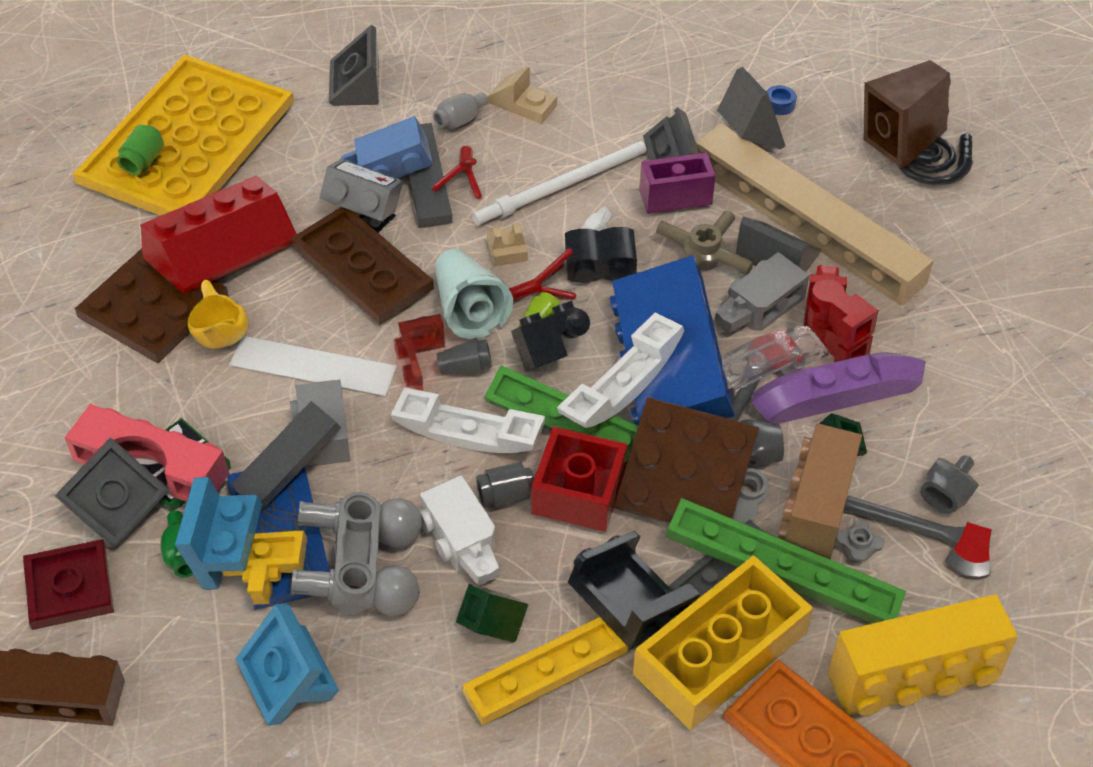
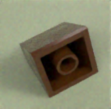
(906, 111)

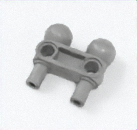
(394, 523)

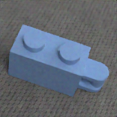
(393, 149)

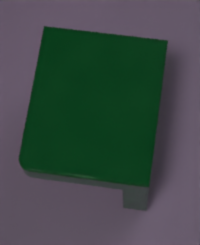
(492, 613)

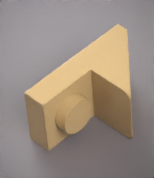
(521, 98)

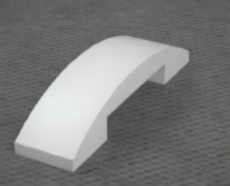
(628, 377)
(467, 428)

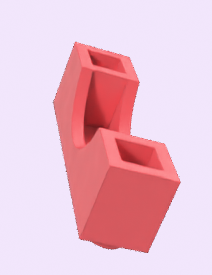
(179, 455)

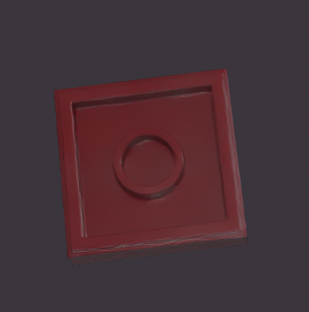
(67, 584)

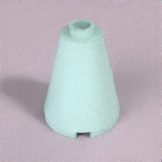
(471, 295)

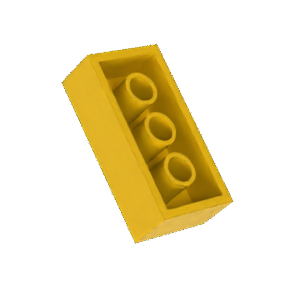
(721, 641)
(921, 655)

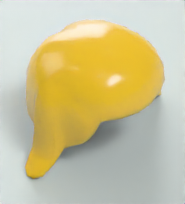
(217, 319)

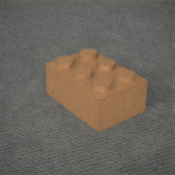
(820, 489)

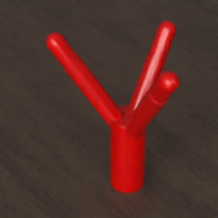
(465, 165)
(534, 285)

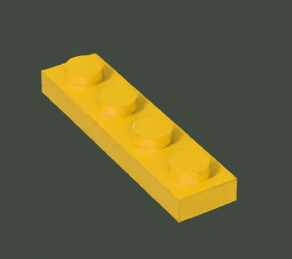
(542, 670)

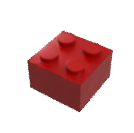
(578, 479)

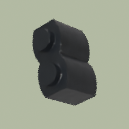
(600, 254)

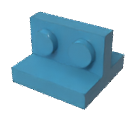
(216, 532)
(284, 666)

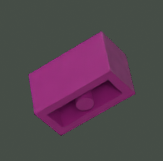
(677, 182)

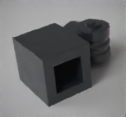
(540, 338)

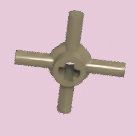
(707, 243)

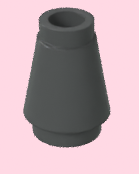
(466, 357)

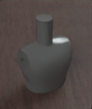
(768, 445)
(948, 484)

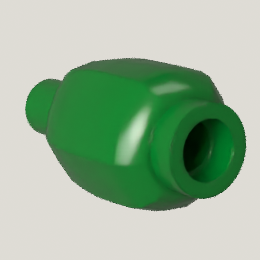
(170, 553)

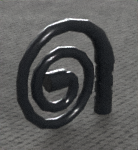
(926, 157)

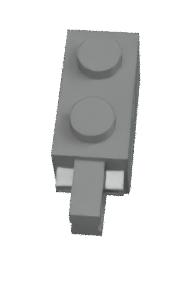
(763, 294)

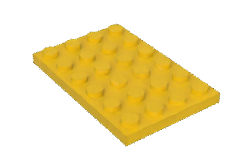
(207, 128)

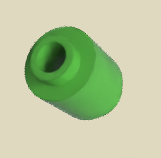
(140, 149)

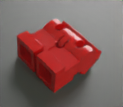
(836, 318)

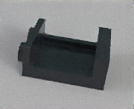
(627, 590)

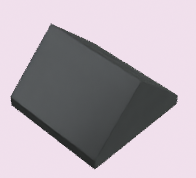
(356, 72)
(750, 111)
(761, 241)

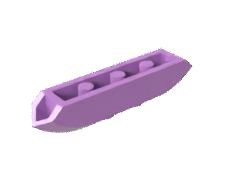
(838, 386)

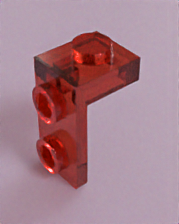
(416, 337)

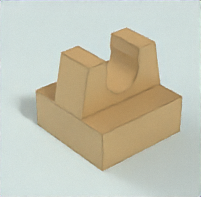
(507, 245)

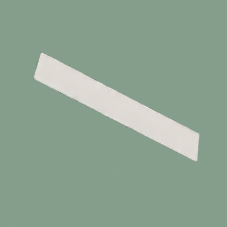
(313, 365)

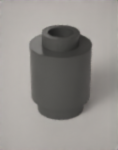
(505, 484)

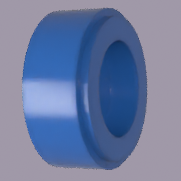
(782, 99)

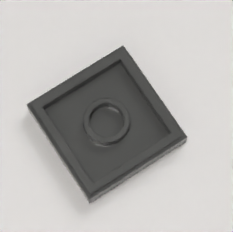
(112, 493)

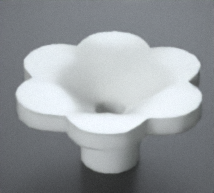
(598, 220)

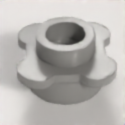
(859, 550)

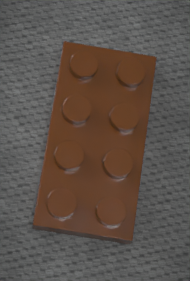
(362, 264)

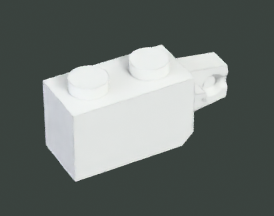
(461, 529)

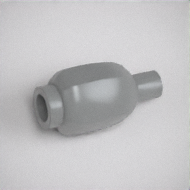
(458, 110)

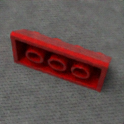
(217, 234)

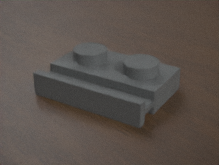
(671, 137)

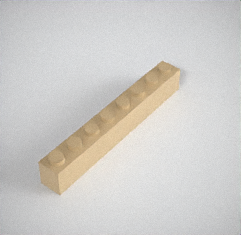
(816, 215)

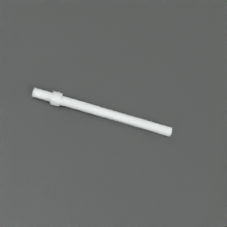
(506, 205)

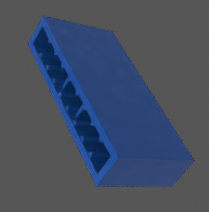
(695, 370)

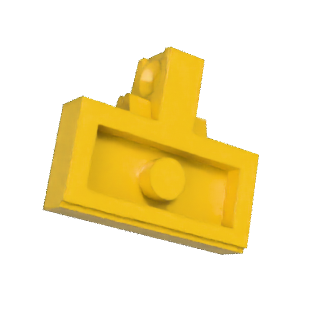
(269, 557)

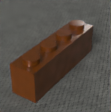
(59, 687)

